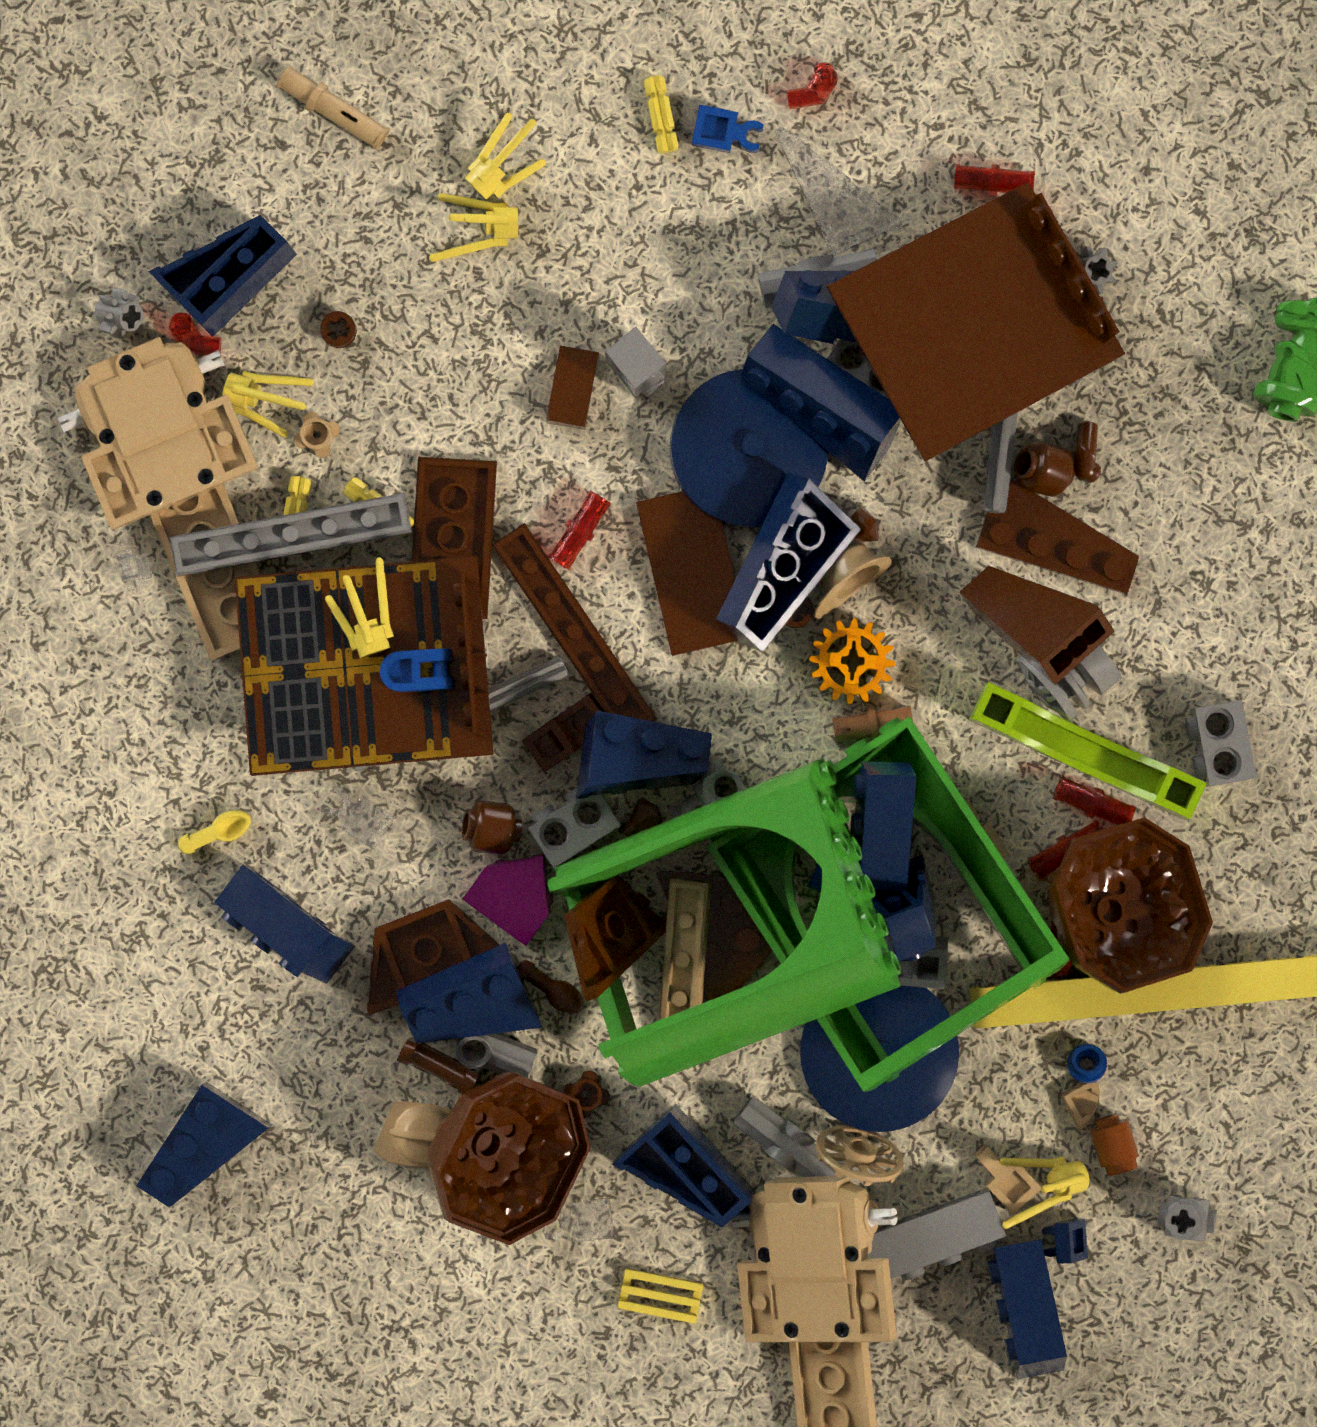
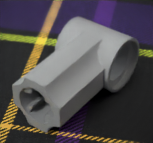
(498, 1055)

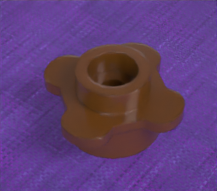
(597, 1095)

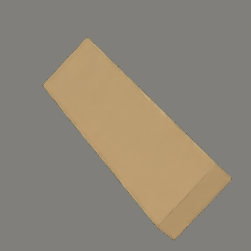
(685, 945)

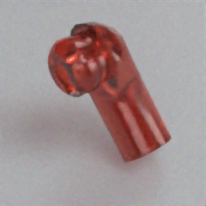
(817, 90)
(185, 331)

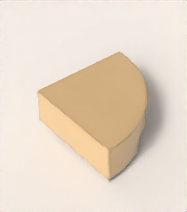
(1082, 1102)

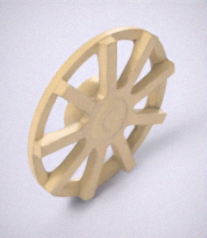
(859, 1153)

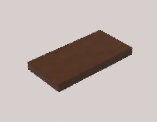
(456, 513)
(688, 570)

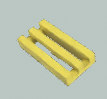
(693, 1302)

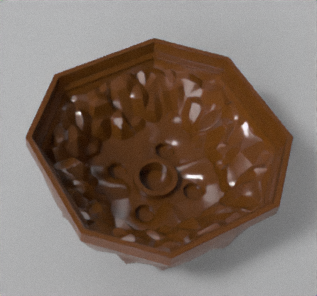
(1129, 905)
(508, 1157)

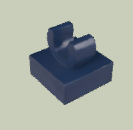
(1069, 1241)

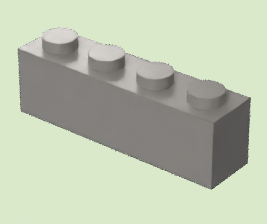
(939, 1235)

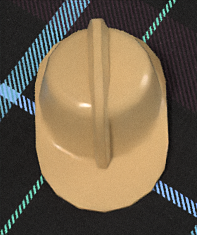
(848, 573)
(409, 1133)

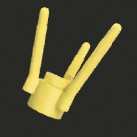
(486, 175)
(499, 221)
(245, 392)
(369, 636)
(1062, 1180)

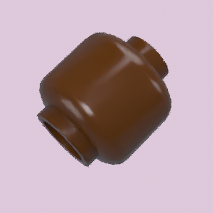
(1044, 468)
(491, 827)

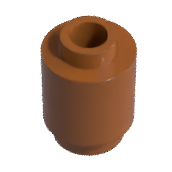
(1114, 1144)

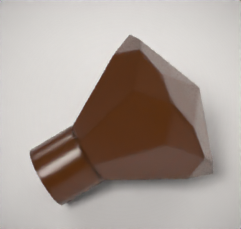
(867, 523)
(643, 817)

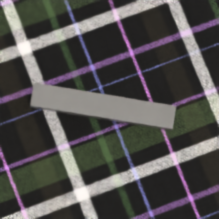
(290, 534)

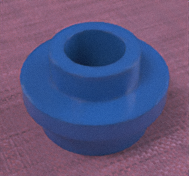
(1090, 1052)

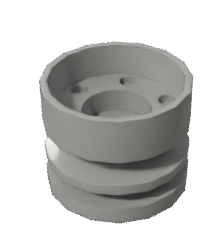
(1095, 671)

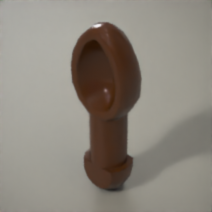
(559, 993)

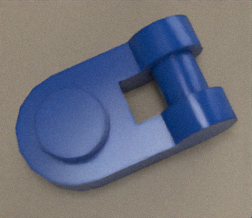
(402, 670)

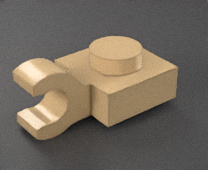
(1009, 1184)

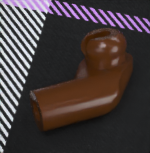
(1085, 453)

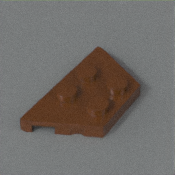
(610, 933)
(733, 939)
(419, 948)

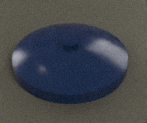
(736, 450)
(895, 1021)

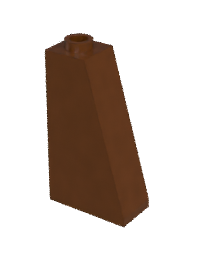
(1037, 621)

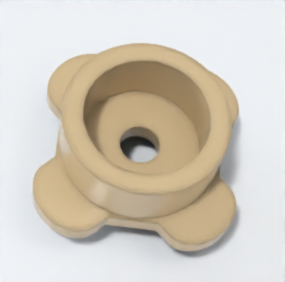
(321, 445)

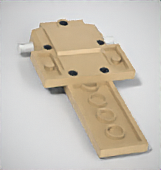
(168, 459)
(819, 1291)

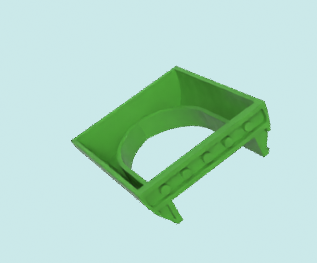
(762, 875)
(831, 968)

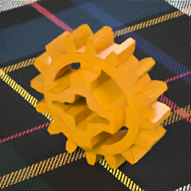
(833, 660)

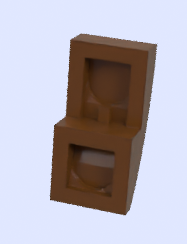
(561, 734)

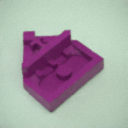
(513, 895)

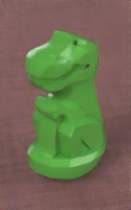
(1293, 376)

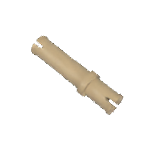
(332, 107)

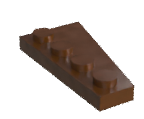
(1056, 541)

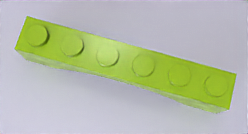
(1087, 752)

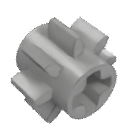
(1101, 265)
(119, 313)

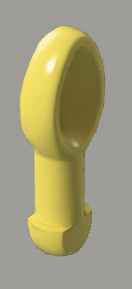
(224, 828)

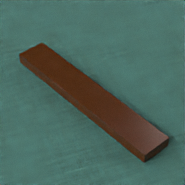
(570, 625)

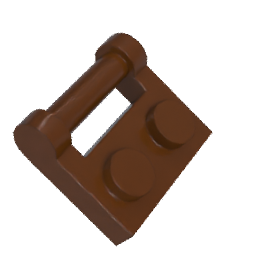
(439, 1064)

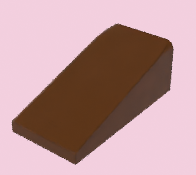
(572, 387)

